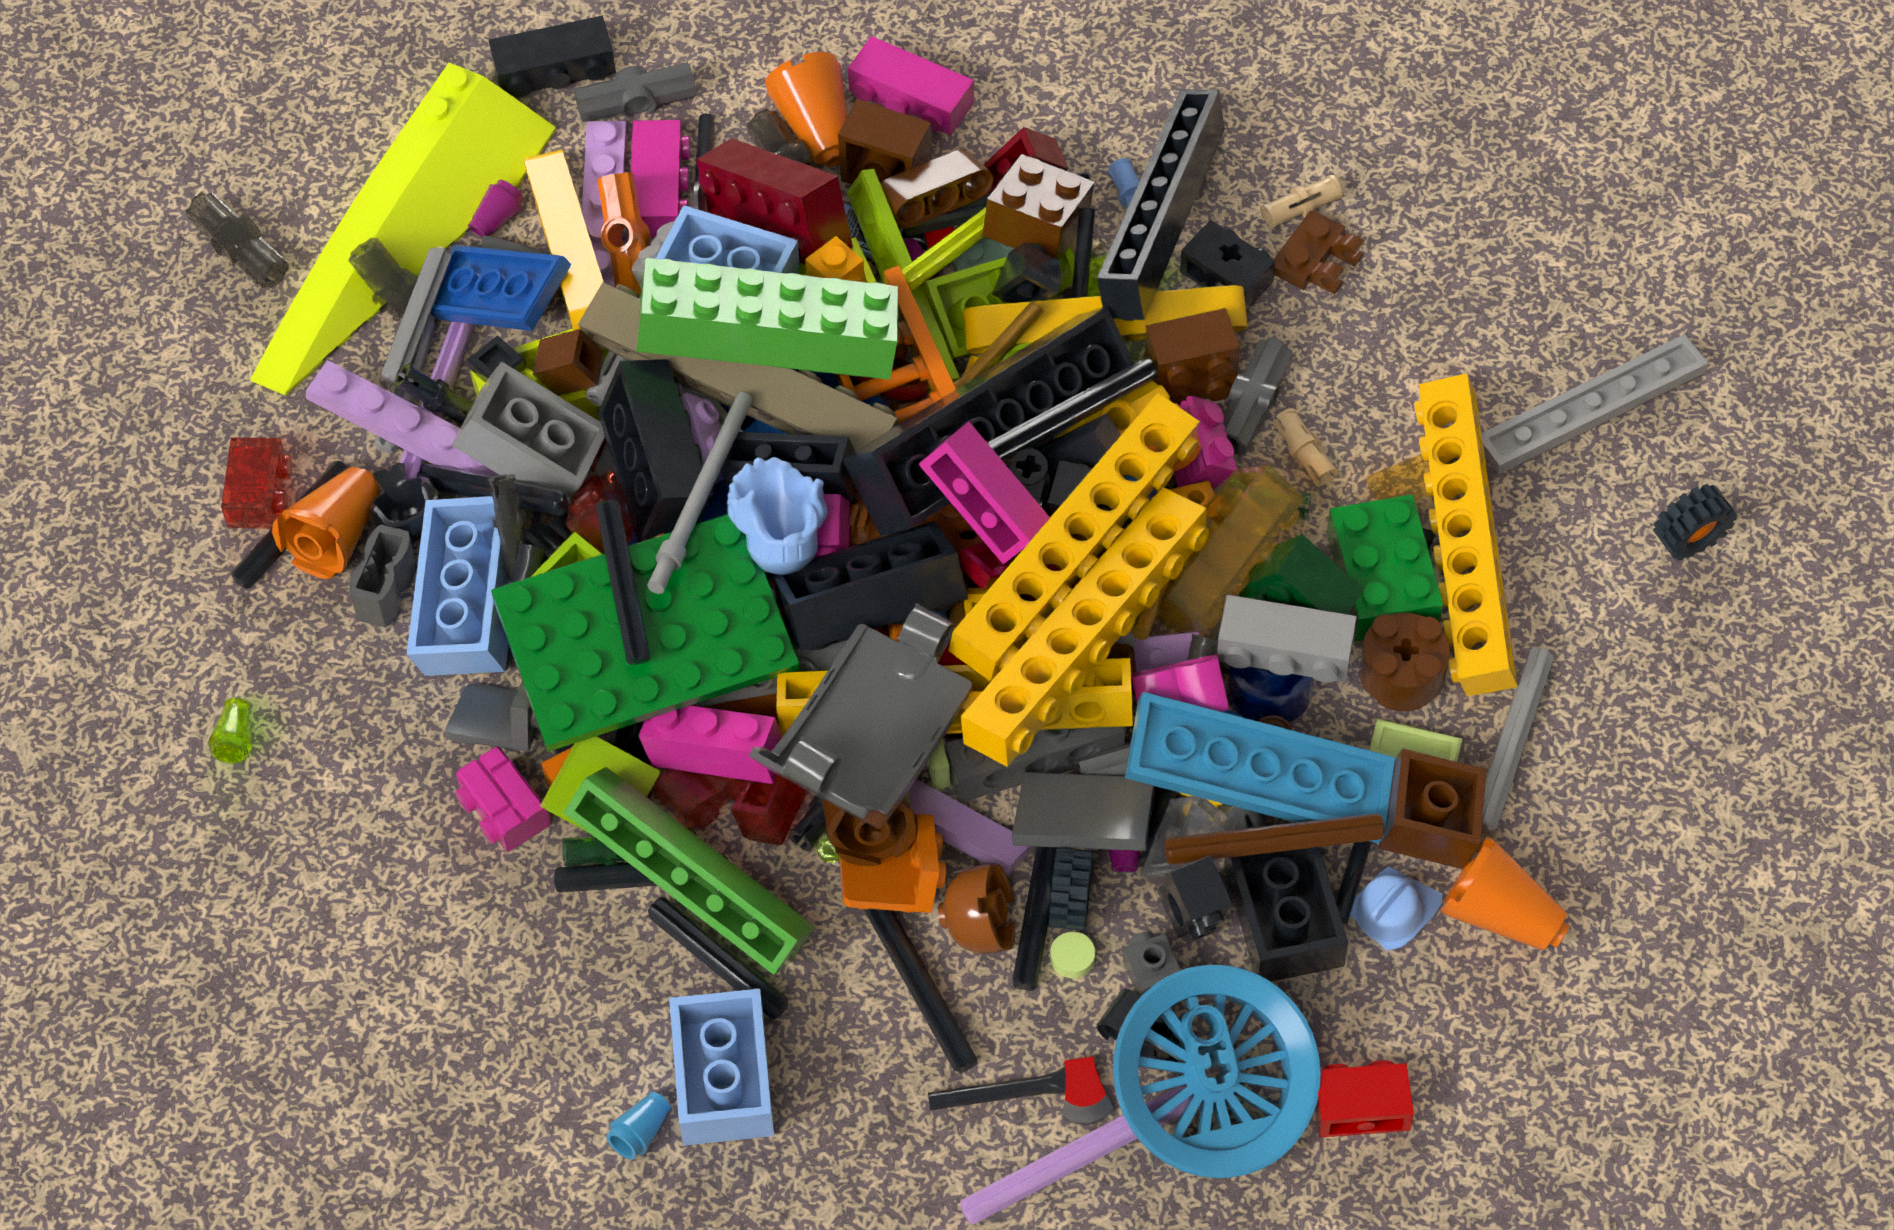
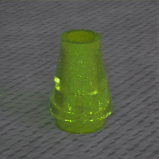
(232, 734)

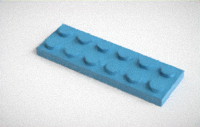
(1254, 764)

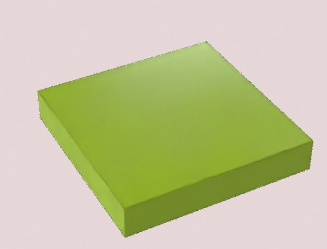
(586, 759)

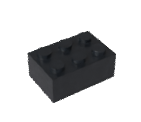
(1287, 913)

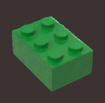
(1387, 556)

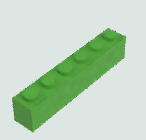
(689, 870)

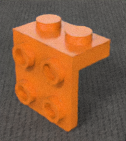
(902, 882)

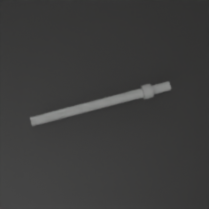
(673, 550)

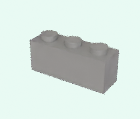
(1286, 639)

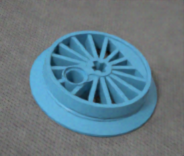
(1231, 1148)

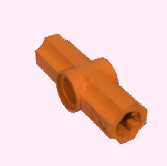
(619, 211)

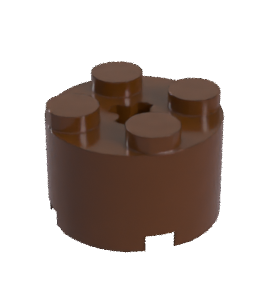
(1404, 661)
(864, 844)

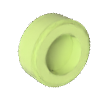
(1072, 954)

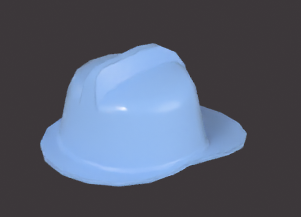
(1394, 908)

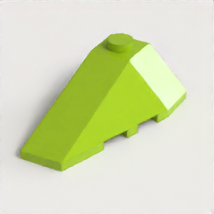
(972, 288)

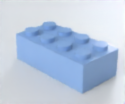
(453, 605)

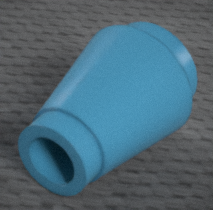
(637, 1127)

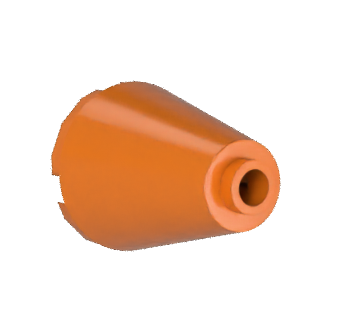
(812, 102)
(327, 523)
(1505, 900)

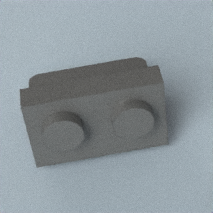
(493, 718)

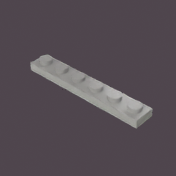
(1592, 403)

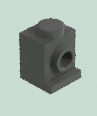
(1141, 950)

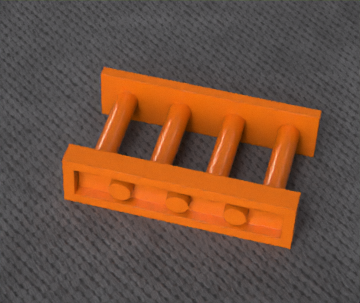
(927, 364)

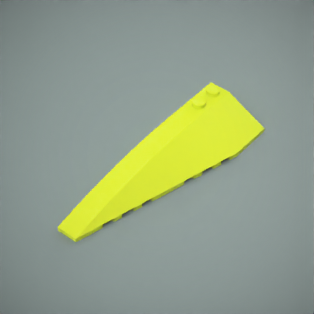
(413, 201)

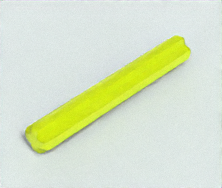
(945, 251)

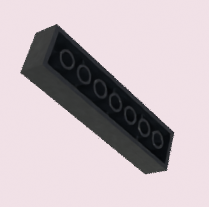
(994, 402)

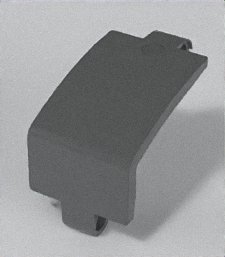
(873, 719)

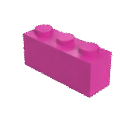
(910, 85)
(658, 170)
(985, 492)
(710, 742)

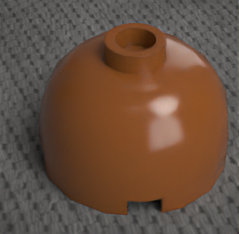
(974, 905)

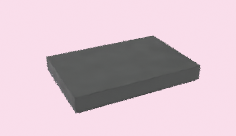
(1083, 812)

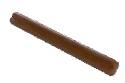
(1274, 838)

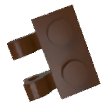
(1309, 247)

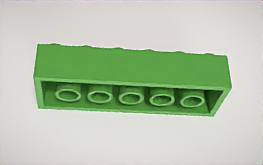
(767, 318)

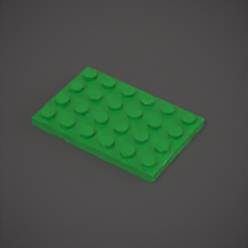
(704, 635)

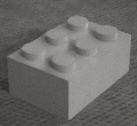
(529, 433)

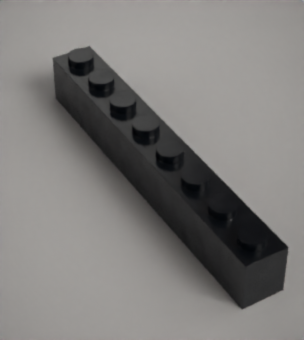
(1161, 204)

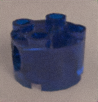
(1263, 693)

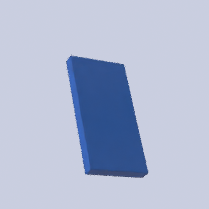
(498, 287)

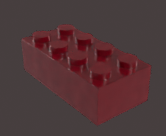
(774, 195)

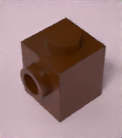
(568, 362)

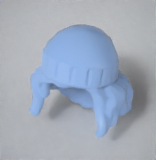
(777, 514)

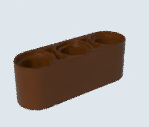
(936, 188)

